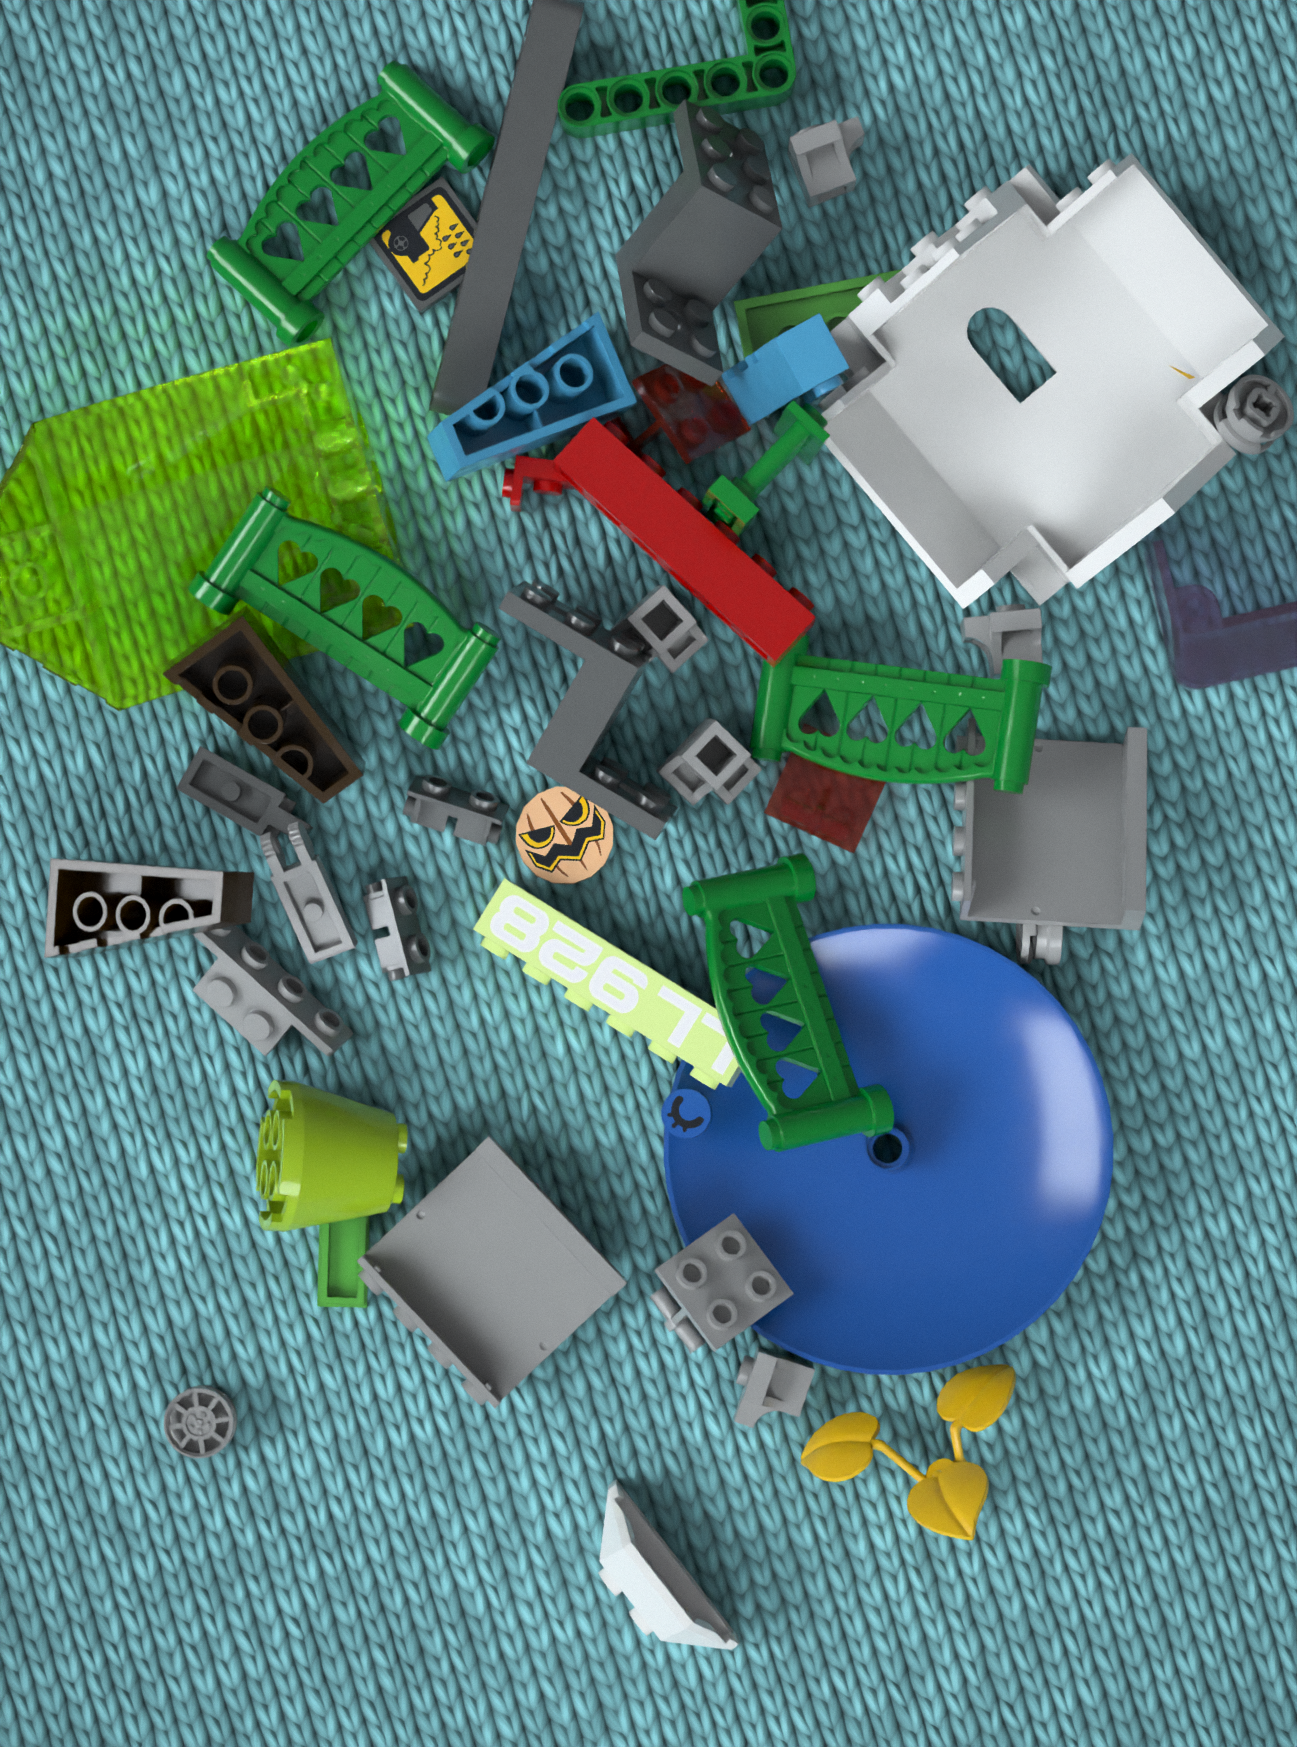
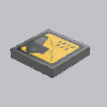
(427, 245)

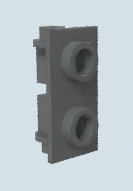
(477, 812)
(395, 905)

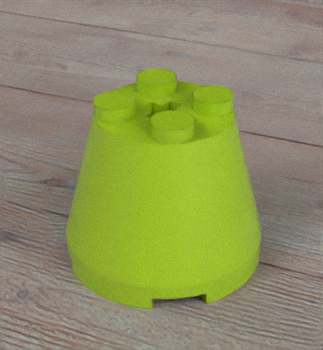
(325, 1158)

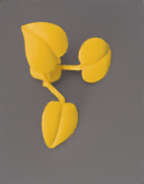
(951, 1491)

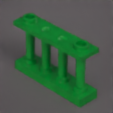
(799, 434)

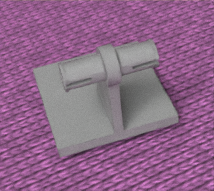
(718, 1286)

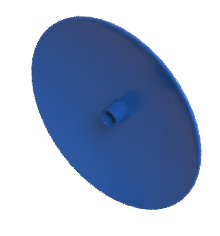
(994, 1172)

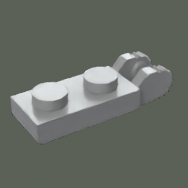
(308, 896)

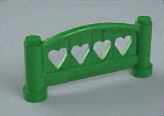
(286, 287)
(250, 572)
(1002, 708)
(769, 901)

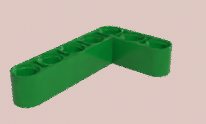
(696, 78)

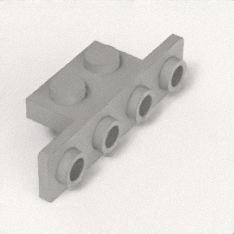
(262, 997)

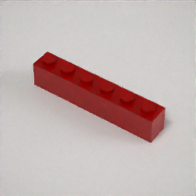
(684, 541)

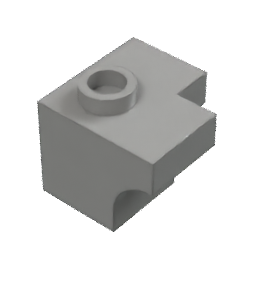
(822, 159)
(663, 627)
(1005, 634)
(709, 762)
(771, 1385)

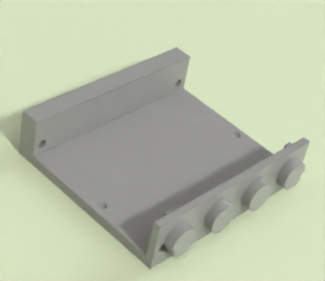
(1063, 847)
(490, 1273)

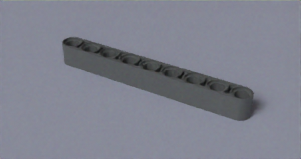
(507, 203)

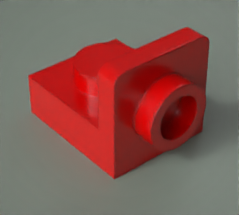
(532, 471)

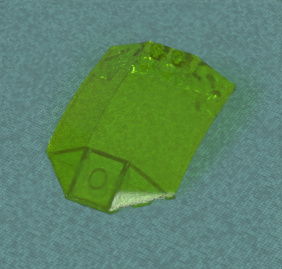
(142, 490)

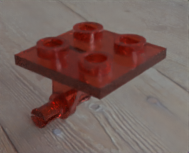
(689, 411)
(824, 800)

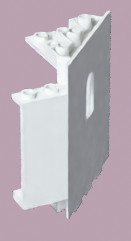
(1100, 452)

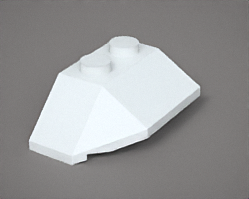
(655, 1580)

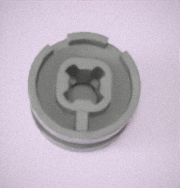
(1255, 413)
(1038, 942)
(200, 1421)

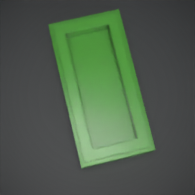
(338, 1269)

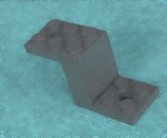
(698, 242)
(590, 708)

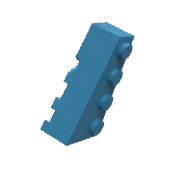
(789, 367)
(537, 403)

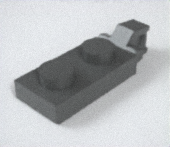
(238, 795)

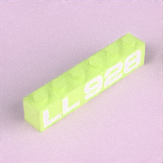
(611, 980)

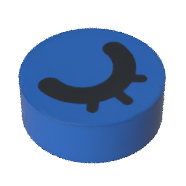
(686, 1113)

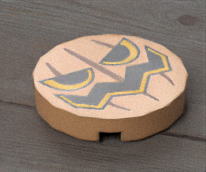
(564, 836)

